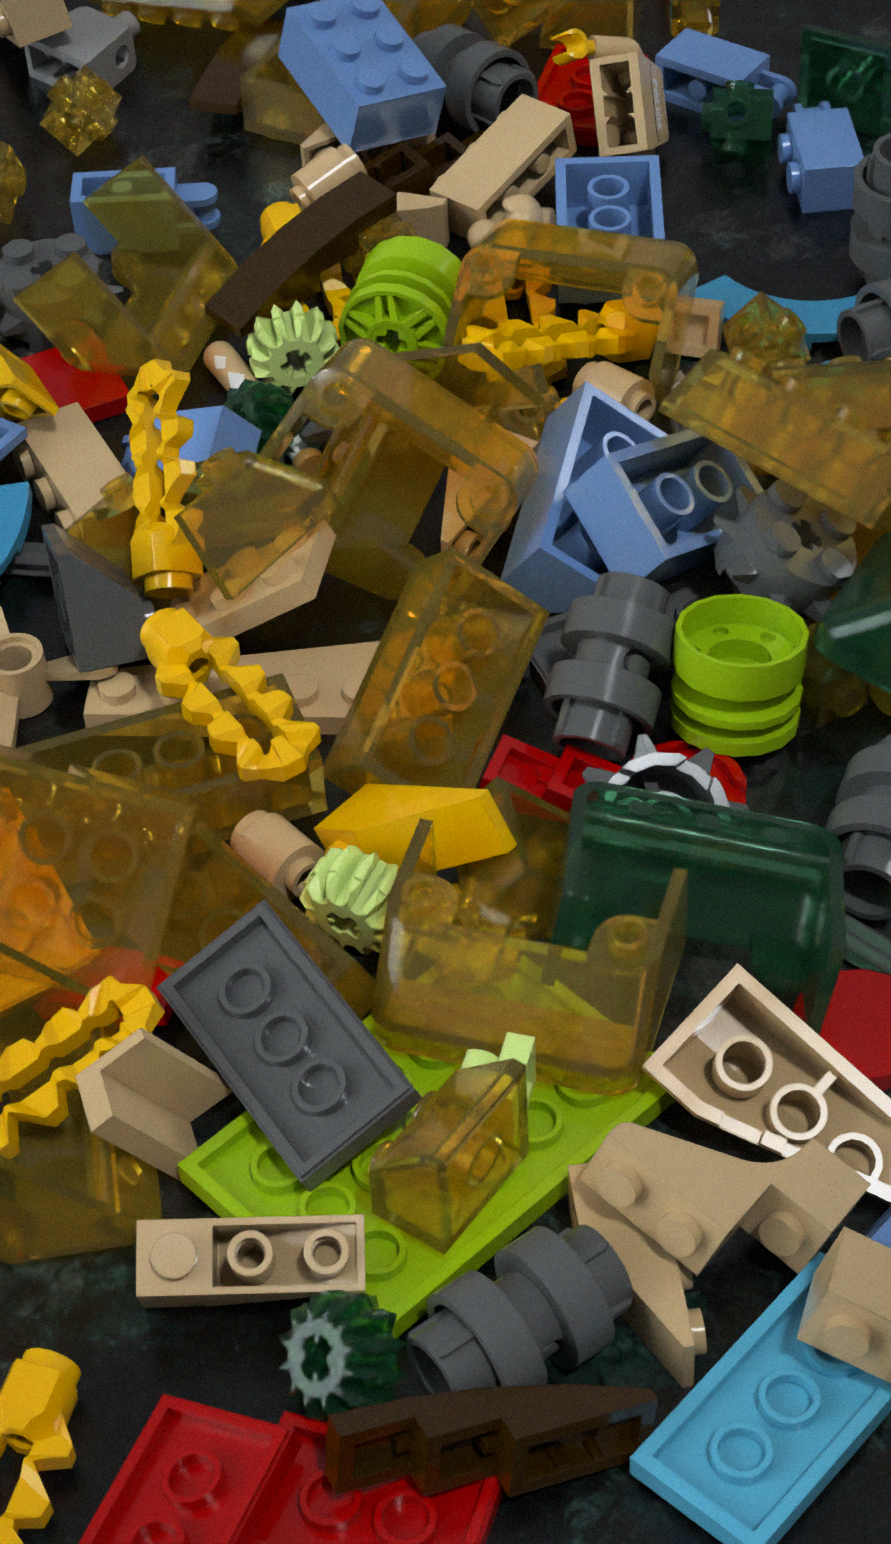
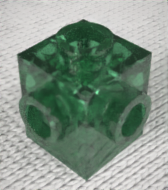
(742, 100)

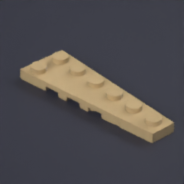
(319, 678)

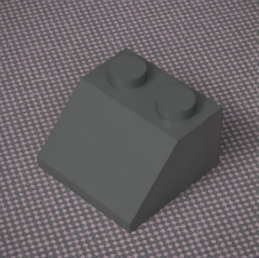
(95, 603)

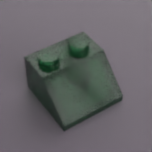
(848, 74)

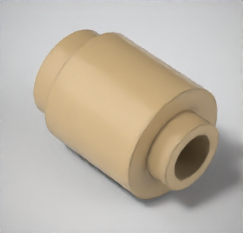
(324, 174)
(621, 385)
(276, 850)

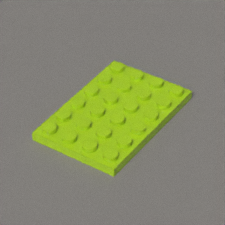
(246, 1177)

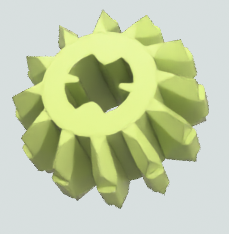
(291, 346)
(350, 896)

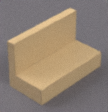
(146, 1097)

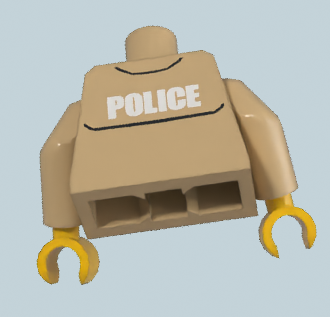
(625, 92)

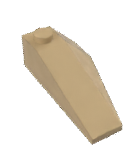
(774, 1080)

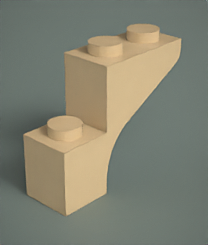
(700, 1197)

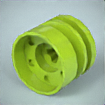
(402, 295)
(738, 674)

